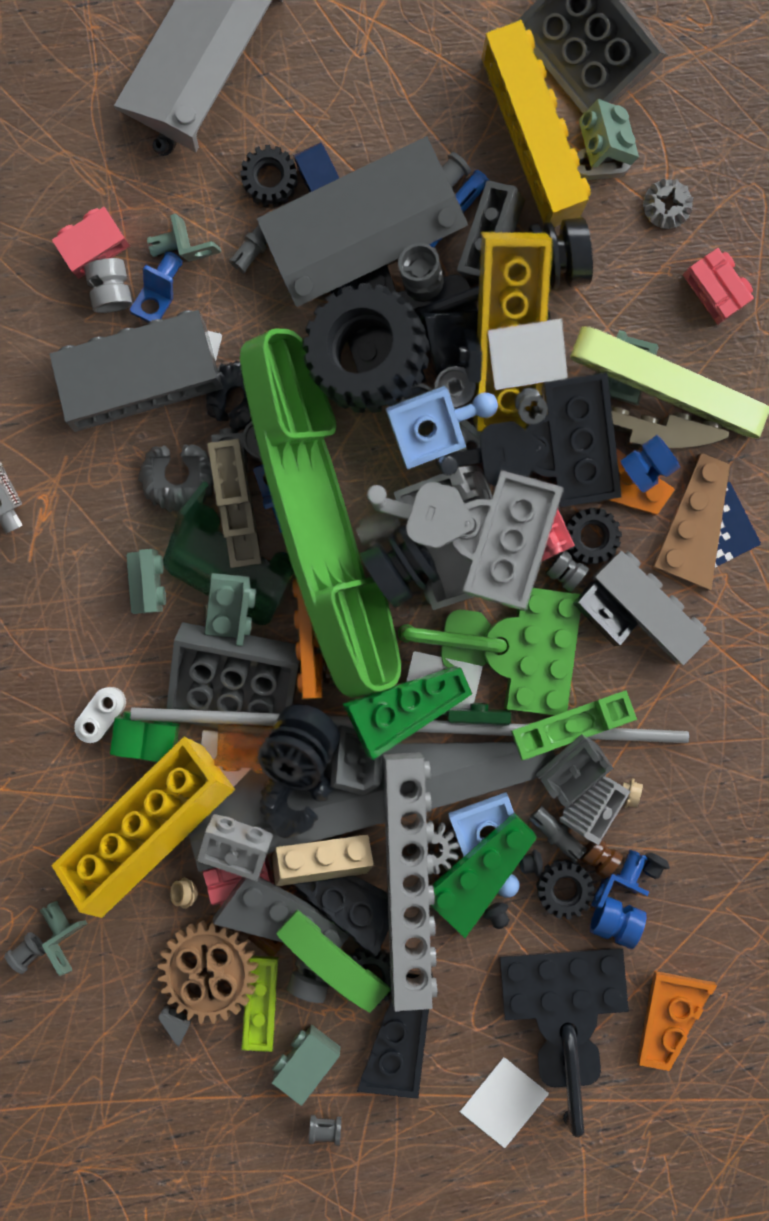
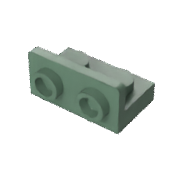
(228, 607)

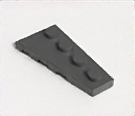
(263, 909)

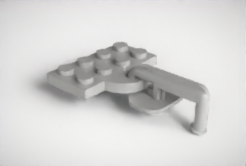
(507, 536)

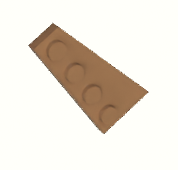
(694, 531)

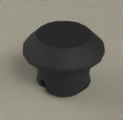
(532, 863)
(655, 865)
(497, 915)

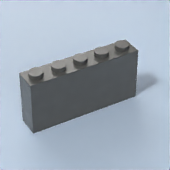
(135, 370)

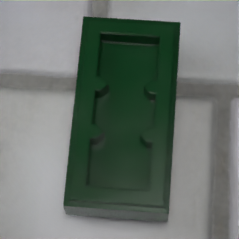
(479, 714)

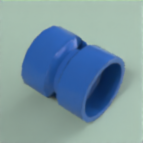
(650, 464)
(619, 922)

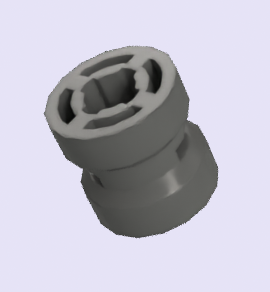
(572, 575)

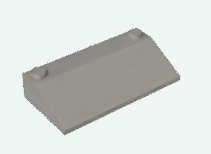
(189, 65)

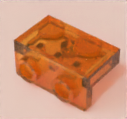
(240, 746)

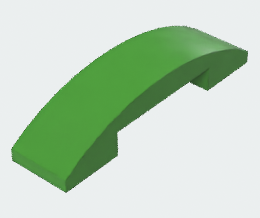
(569, 725)
(332, 963)

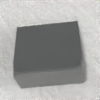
(174, 1023)

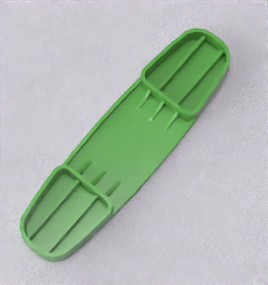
(290, 428)

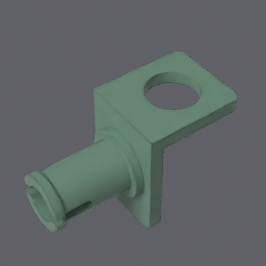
(179, 240)
(61, 930)

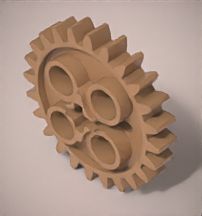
(235, 970)

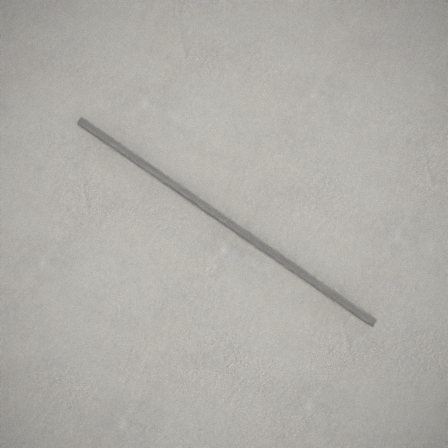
(434, 726)

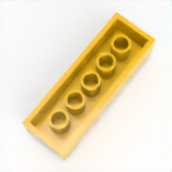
(534, 123)
(510, 295)
(142, 828)

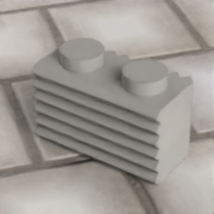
(595, 809)

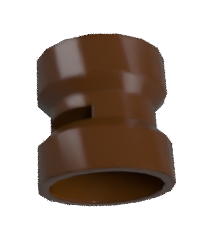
(602, 858)

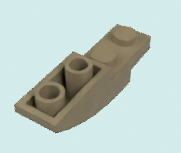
(676, 430)

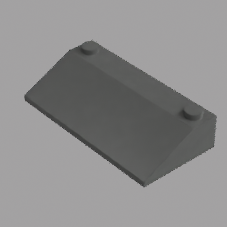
(361, 221)

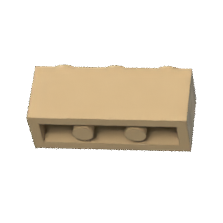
(322, 860)

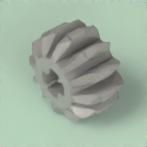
(445, 849)

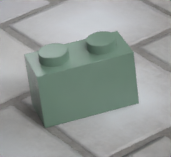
(305, 1064)

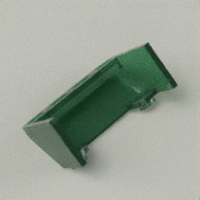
(200, 549)

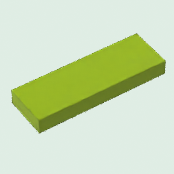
(260, 1010)

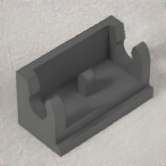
(575, 770)

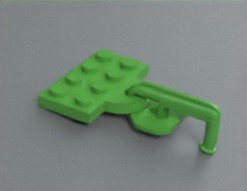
(535, 650)

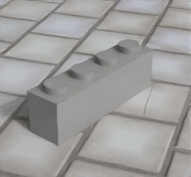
(651, 608)

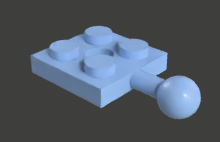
(446, 435)
(472, 818)

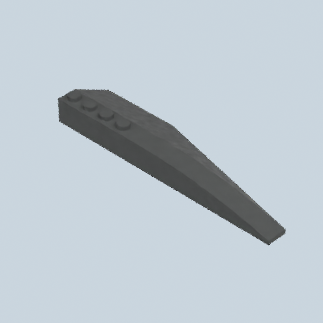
(456, 774)

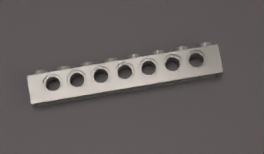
(405, 991)

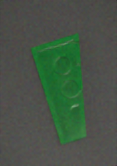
(400, 711)
(476, 879)

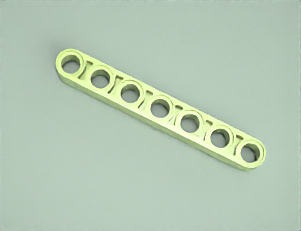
(669, 382)

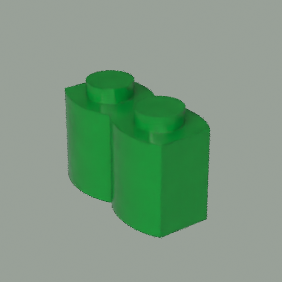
(142, 738)

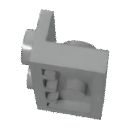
(235, 847)

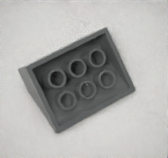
(592, 47)
(221, 676)

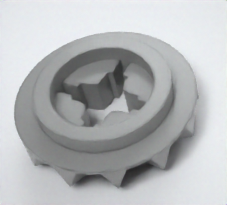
(655, 208)

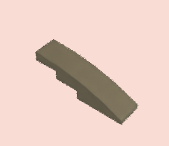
(235, 502)

